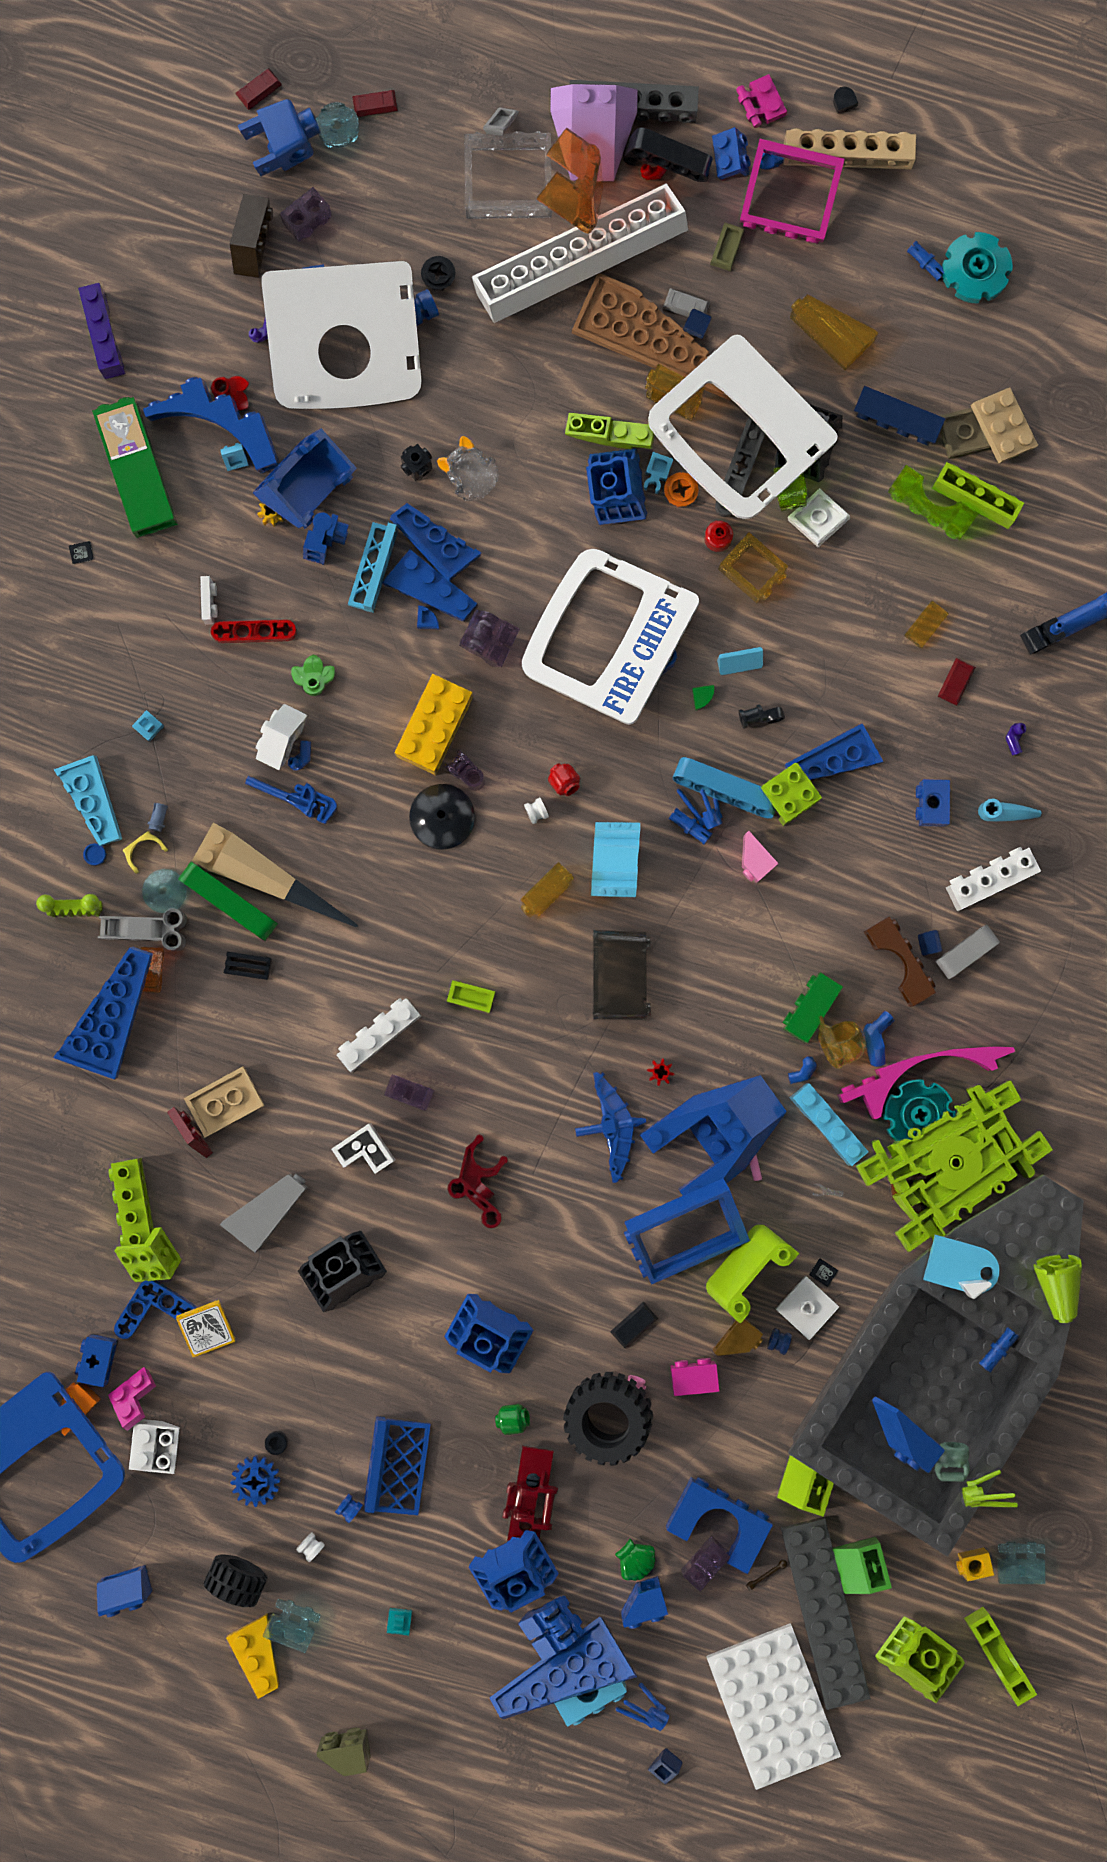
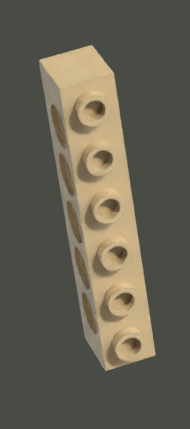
(860, 156)

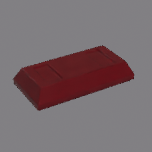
(258, 88)
(375, 103)
(956, 681)

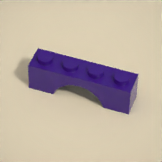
(100, 330)

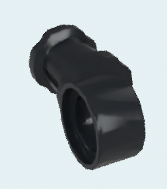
(758, 715)

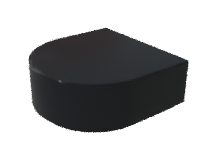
(844, 99)

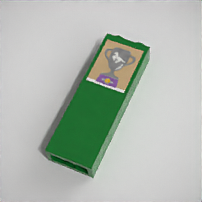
(134, 467)

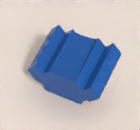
(616, 486)
(488, 1335)
(514, 1572)

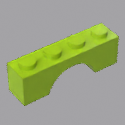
(1000, 1656)

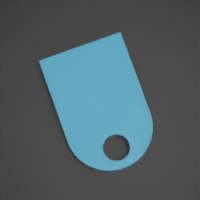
(958, 1262)

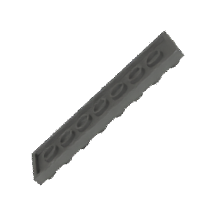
(825, 1613)

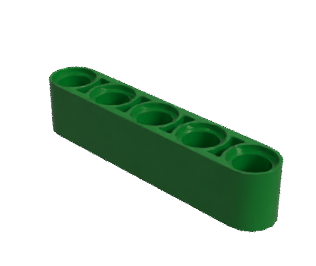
(227, 901)

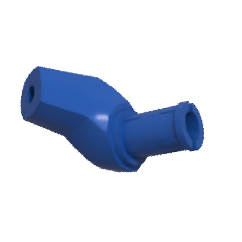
(874, 1041)

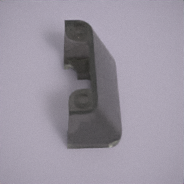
(620, 975)

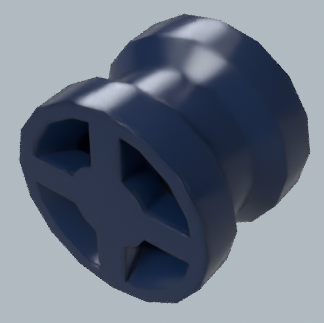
(779, 1341)

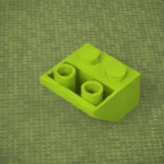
(804, 1488)

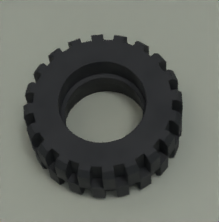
(600, 1445)

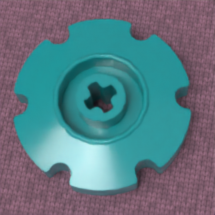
(977, 267)
(911, 1098)

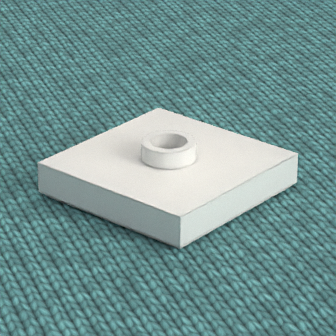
(819, 518)
(807, 1307)

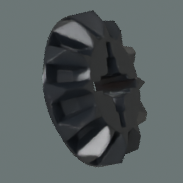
(433, 265)

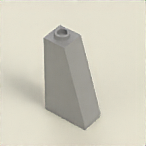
(264, 1213)

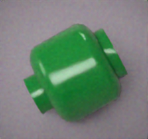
(512, 1419)

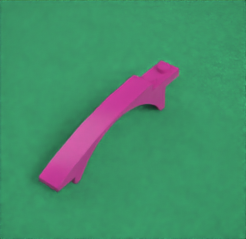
(875, 1090)

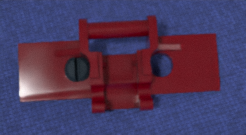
(523, 1494)

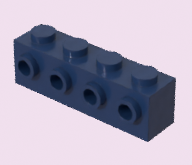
(898, 414)

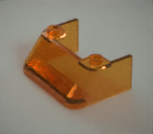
(579, 200)

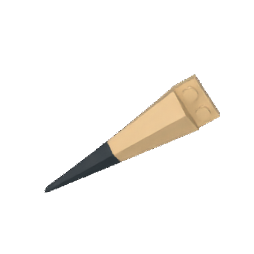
(235, 859)

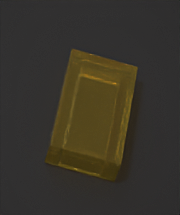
(926, 624)

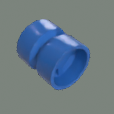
(425, 307)

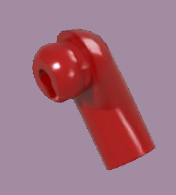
(652, 173)

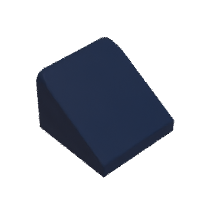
(697, 323)
(929, 942)
(665, 1766)

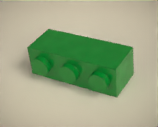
(811, 1006)

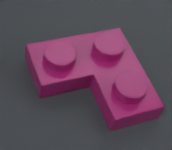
(126, 1398)

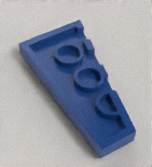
(421, 581)
(841, 754)

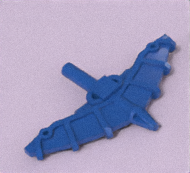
(615, 1124)

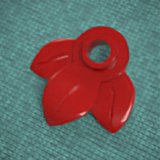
(234, 388)

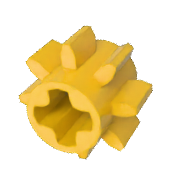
(273, 519)

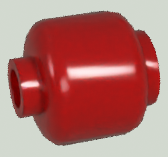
(718, 536)
(564, 779)

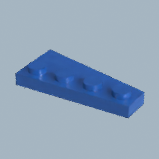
(442, 549)

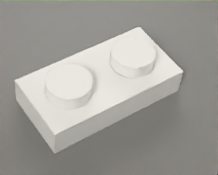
(208, 608)

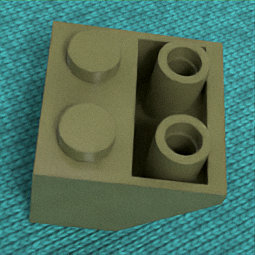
(346, 1752)

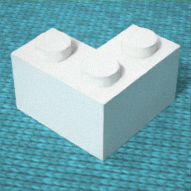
(279, 736)
(367, 1144)

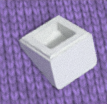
(975, 1287)

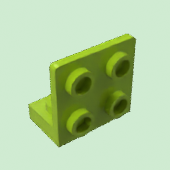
(791, 793)
(151, 1260)

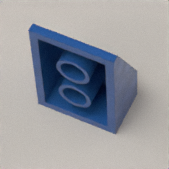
(906, 1438)

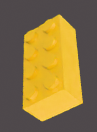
(434, 724)

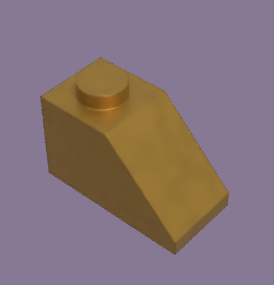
(739, 1339)

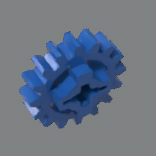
(255, 1490)

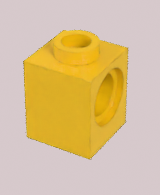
(984, 1566)

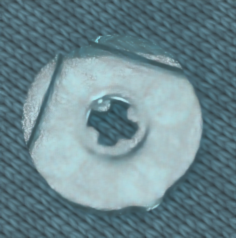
(337, 137)

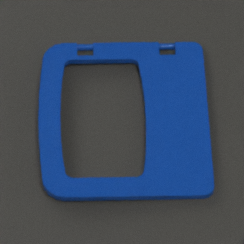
(26, 1422)

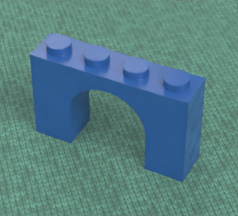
(699, 1498)

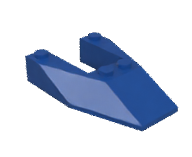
(726, 1122)

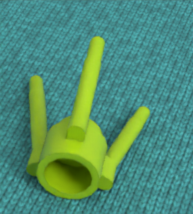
(975, 1497)

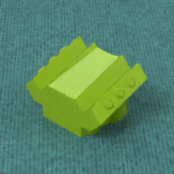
(920, 1658)

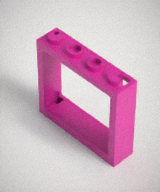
(801, 155)

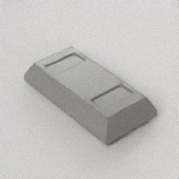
(500, 121)
(683, 303)

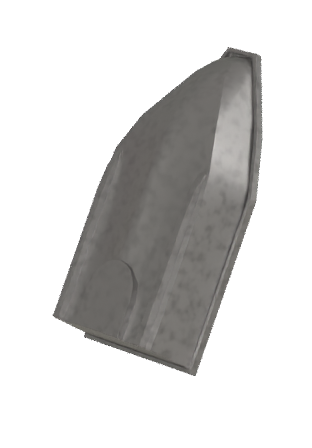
(924, 1359)

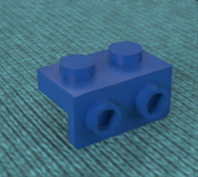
(731, 153)

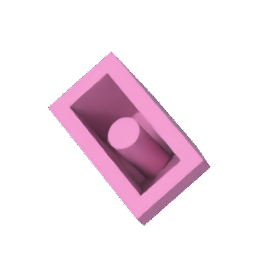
(755, 859)

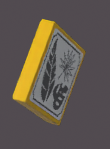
(205, 1328)

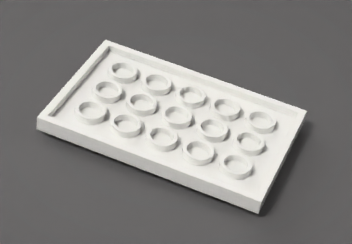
(773, 1706)

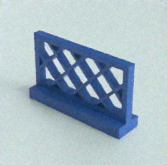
(377, 1469)

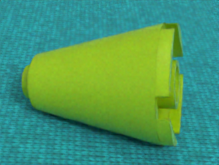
(1060, 1284)

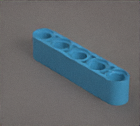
(723, 787)

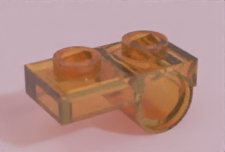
(154, 977)

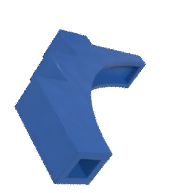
(197, 403)

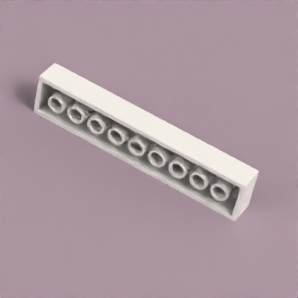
(580, 255)

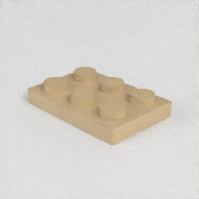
(1004, 425)
(224, 1102)

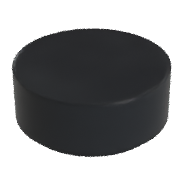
(276, 1442)

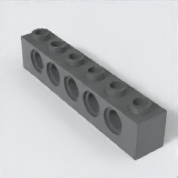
(663, 95)

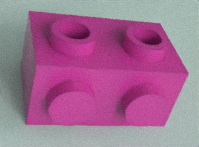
(694, 1377)

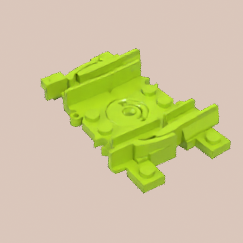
(981, 1143)

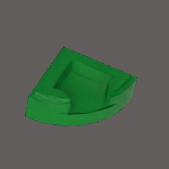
(702, 696)

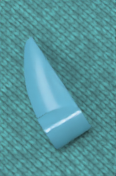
(1006, 811)

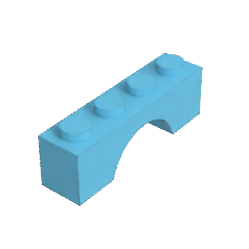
(829, 1124)

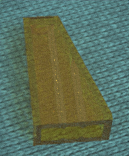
(832, 330)

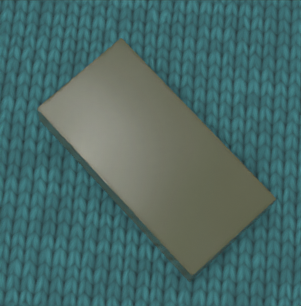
(727, 246)

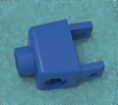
(287, 135)

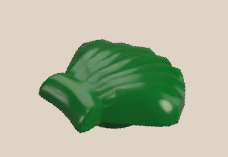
(636, 1560)

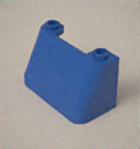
(305, 478)

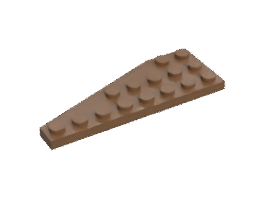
(636, 328)

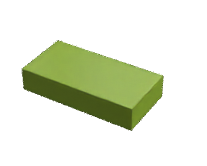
(471, 996)

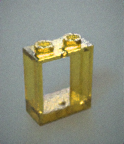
(662, 382)
(726, 568)
(546, 891)

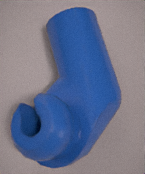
(302, 758)
(807, 1070)

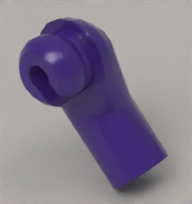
(260, 334)
(1013, 737)

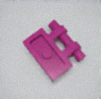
(767, 99)

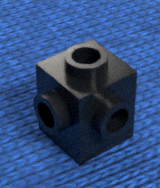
(419, 468)

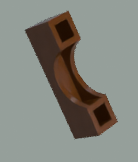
(915, 984)

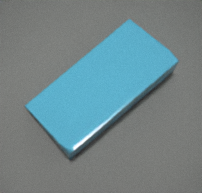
(740, 661)

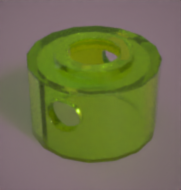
(794, 495)

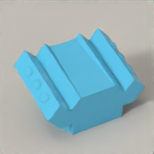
(615, 859)

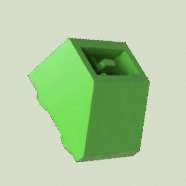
(862, 1567)

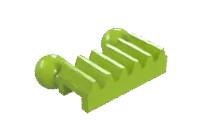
(87, 905)

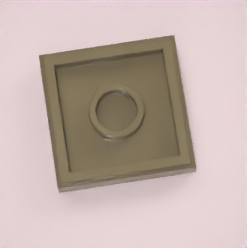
(963, 434)

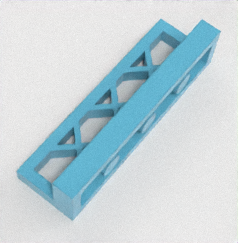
(379, 566)

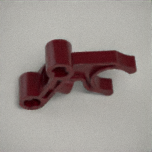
(473, 1188)

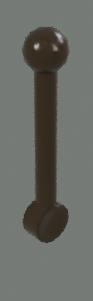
(752, 1584)

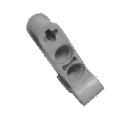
(144, 929)

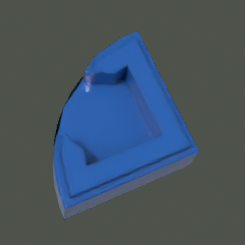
(770, 161)
(426, 619)

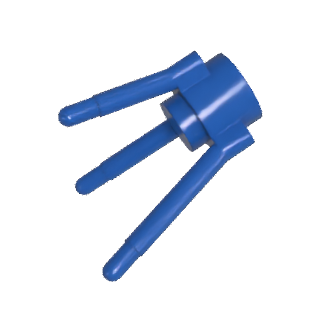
(711, 817)
(653, 1718)

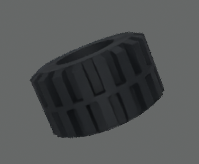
(235, 1580)

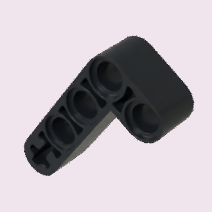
(668, 154)

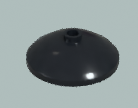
(443, 832)

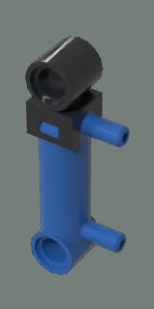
(1065, 625)

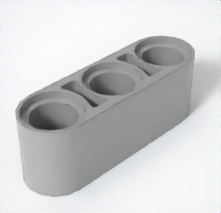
(967, 951)

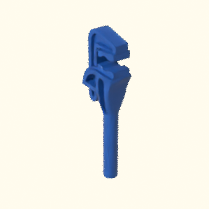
(304, 799)

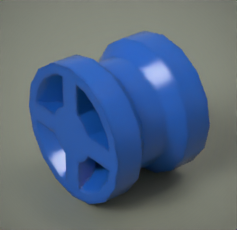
(348, 1508)

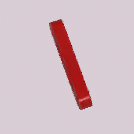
(254, 627)

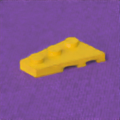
(255, 1656)

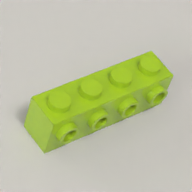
(978, 495)
(132, 1201)

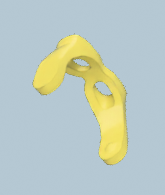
(129, 849)

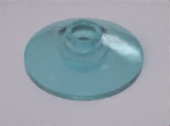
(174, 895)

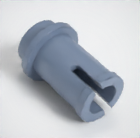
(158, 817)

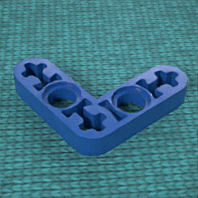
(147, 1301)

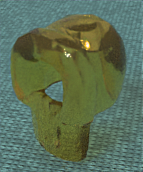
(841, 1042)

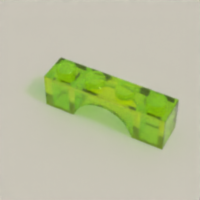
(952, 519)

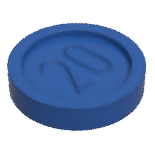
(94, 854)

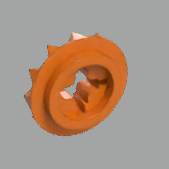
(686, 481)

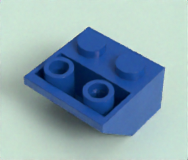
(123, 1591)
(644, 1604)

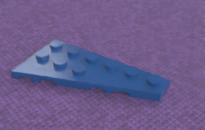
(106, 1025)
(582, 1667)

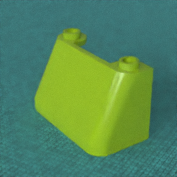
(743, 1266)

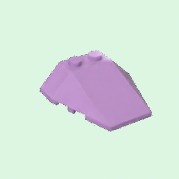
(599, 116)

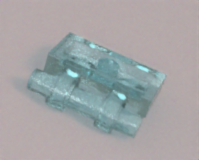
(1021, 1570)
(288, 1632)

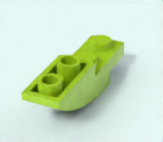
(608, 432)

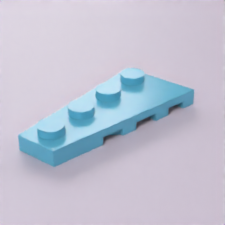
(88, 790)

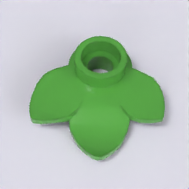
(313, 672)

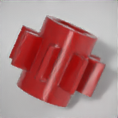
(665, 1068)

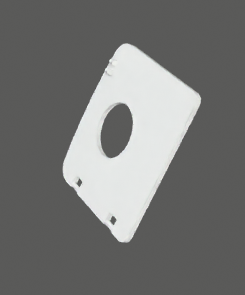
(310, 302)

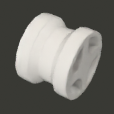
(536, 810)
(310, 1547)

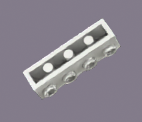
(992, 879)
(378, 1035)

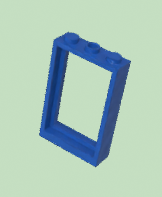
(696, 1254)

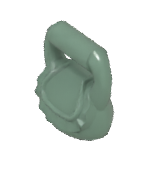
(955, 1455)

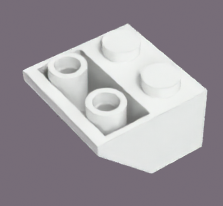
(154, 1446)

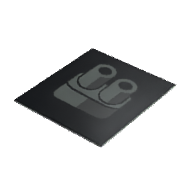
(81, 552)
(823, 1272)

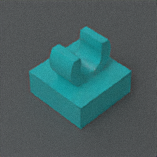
(399, 1621)

